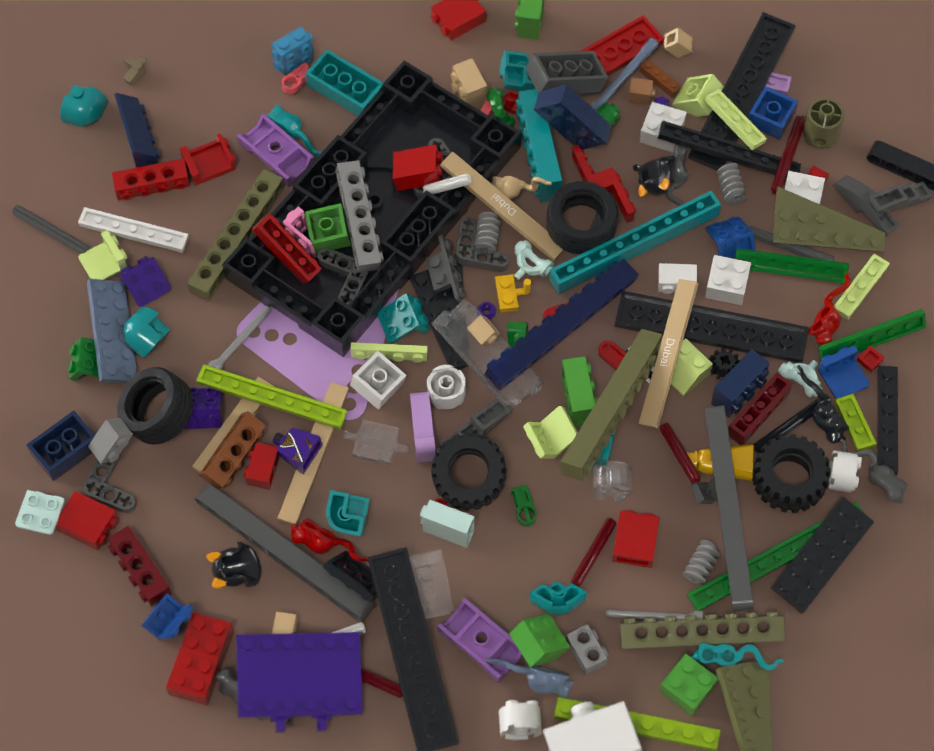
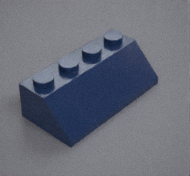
(137, 130)

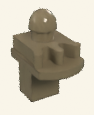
(135, 71)

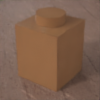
(641, 91)

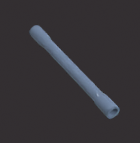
(645, 51)

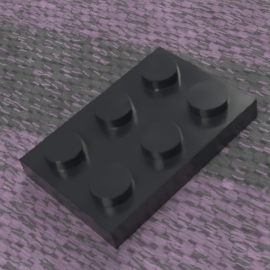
(353, 574)

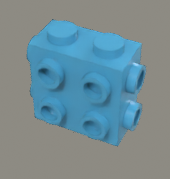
(292, 51)

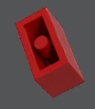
(261, 466)

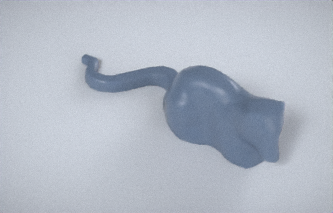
(541, 679)

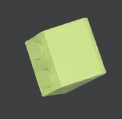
(694, 92)
(690, 368)

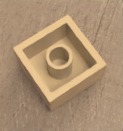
(469, 83)

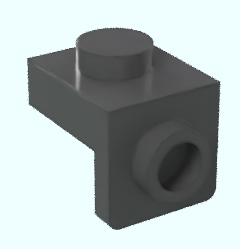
(704, 492)

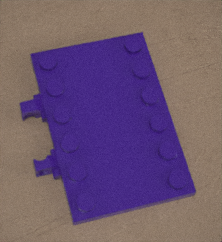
(299, 676)

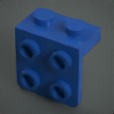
(843, 373)
(166, 618)

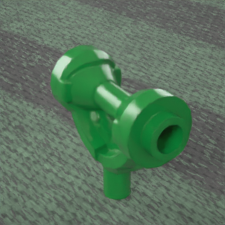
(495, 97)

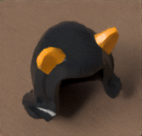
(654, 176)
(235, 566)

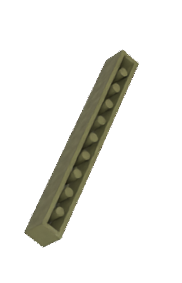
(611, 406)

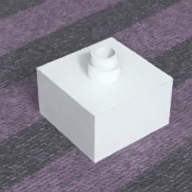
(595, 730)

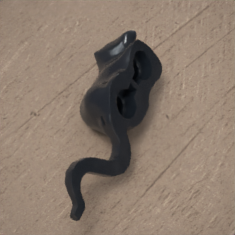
(825, 414)

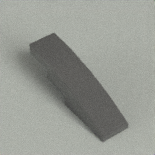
(900, 197)
(484, 420)

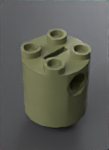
(823, 123)

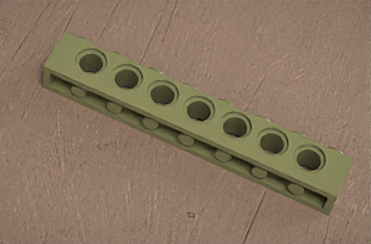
(265, 181)
(773, 632)

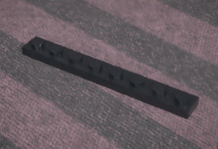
(722, 148)

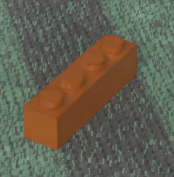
(660, 78)

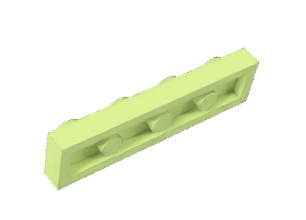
(735, 119)
(861, 286)
(390, 351)

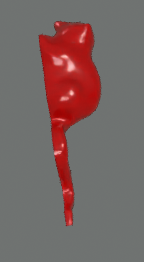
(828, 318)
(320, 539)

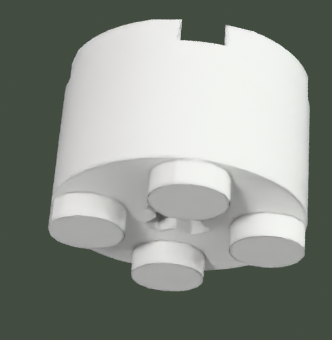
(446, 387)
(843, 471)
(520, 720)

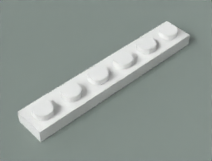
(133, 230)

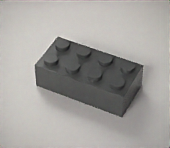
(576, 69)

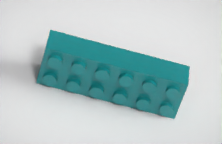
(538, 144)

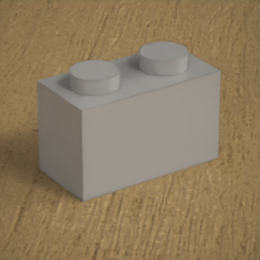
(110, 440)

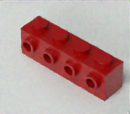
(286, 248)

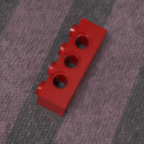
(142, 175)

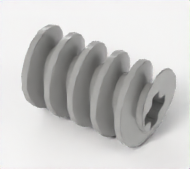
(731, 184)
(487, 231)
(701, 561)

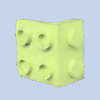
(104, 259)
(551, 434)

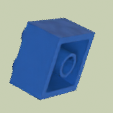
(773, 112)

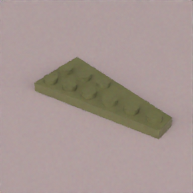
(811, 224)
(748, 704)

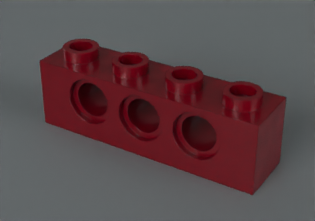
(759, 409)
(126, 540)

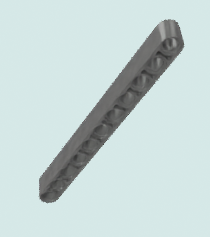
(728, 509)
(283, 552)

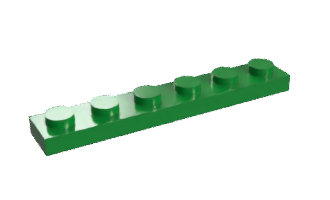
(794, 265)
(877, 334)

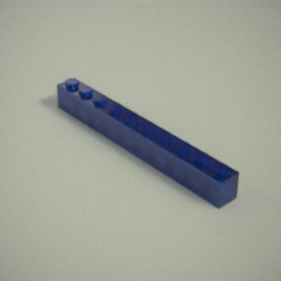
(561, 324)

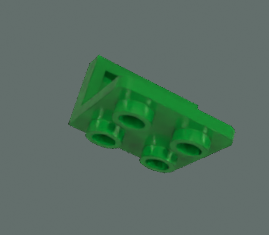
(83, 359)

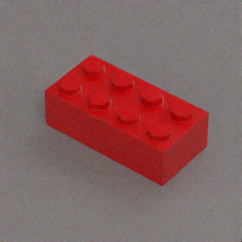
(200, 658)

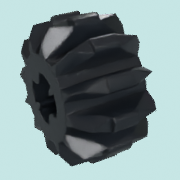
(721, 358)

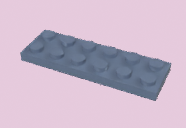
(108, 316)

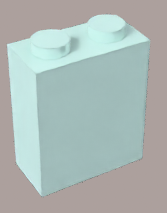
(447, 523)

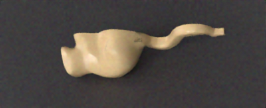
(512, 186)

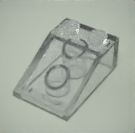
(432, 583)

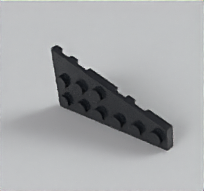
(433, 305)

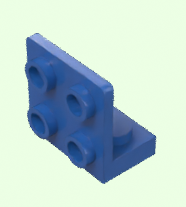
(731, 235)

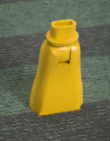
(741, 457)

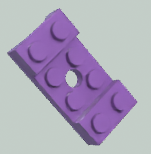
(286, 162)
(470, 622)

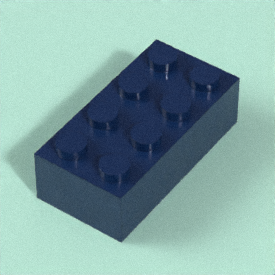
(572, 117)

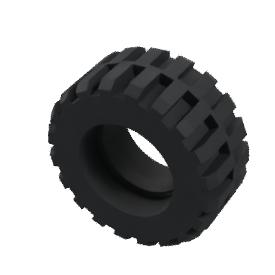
(461, 446)
(797, 451)

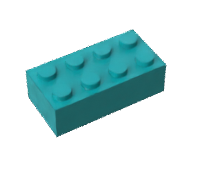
(342, 82)

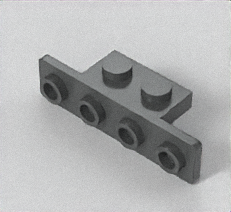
(443, 270)

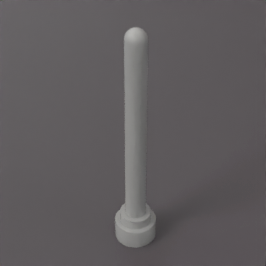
(218, 363)
(641, 614)

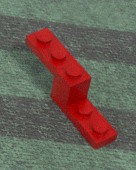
(608, 179)

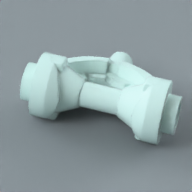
(524, 250)
(791, 372)

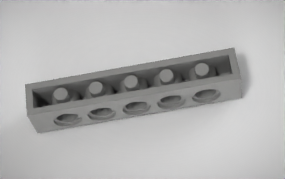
(364, 260)

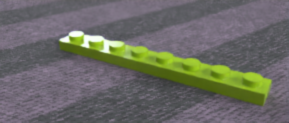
(272, 397)
(655, 727)

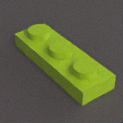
(858, 427)

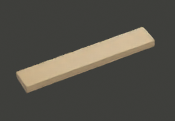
(243, 406)

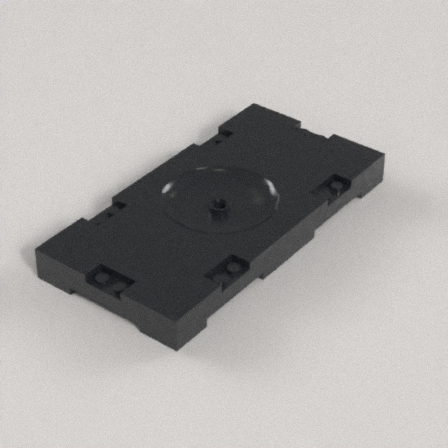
(399, 118)

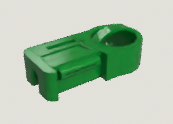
(524, 503)

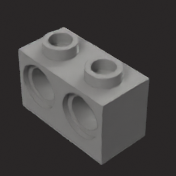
(582, 651)

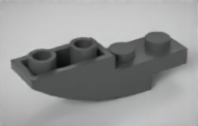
(857, 196)

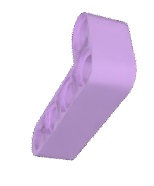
(422, 427)

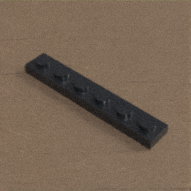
(887, 417)

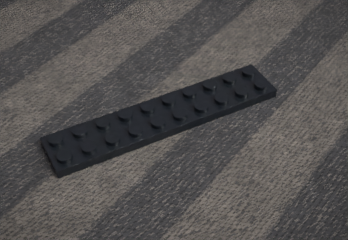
(748, 79)
(716, 327)
(412, 650)

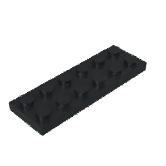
(822, 555)

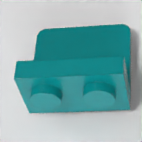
(402, 318)

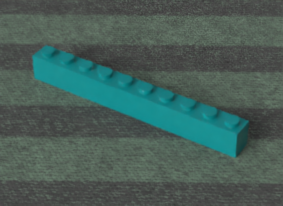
(634, 242)

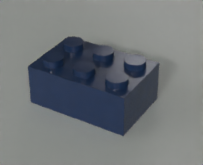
(741, 383)
(62, 445)

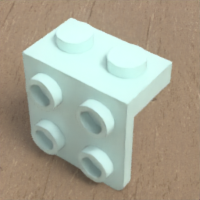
(40, 512)

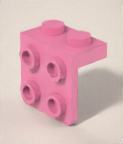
(297, 225)

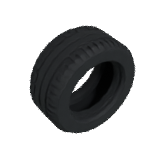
(584, 194)
(171, 417)

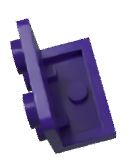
(145, 280)
(206, 409)

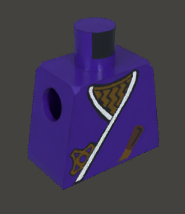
(298, 448)

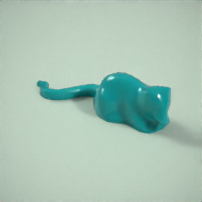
(291, 125)
(726, 655)

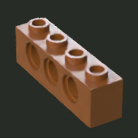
(211, 471)

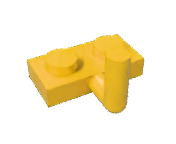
(508, 293)

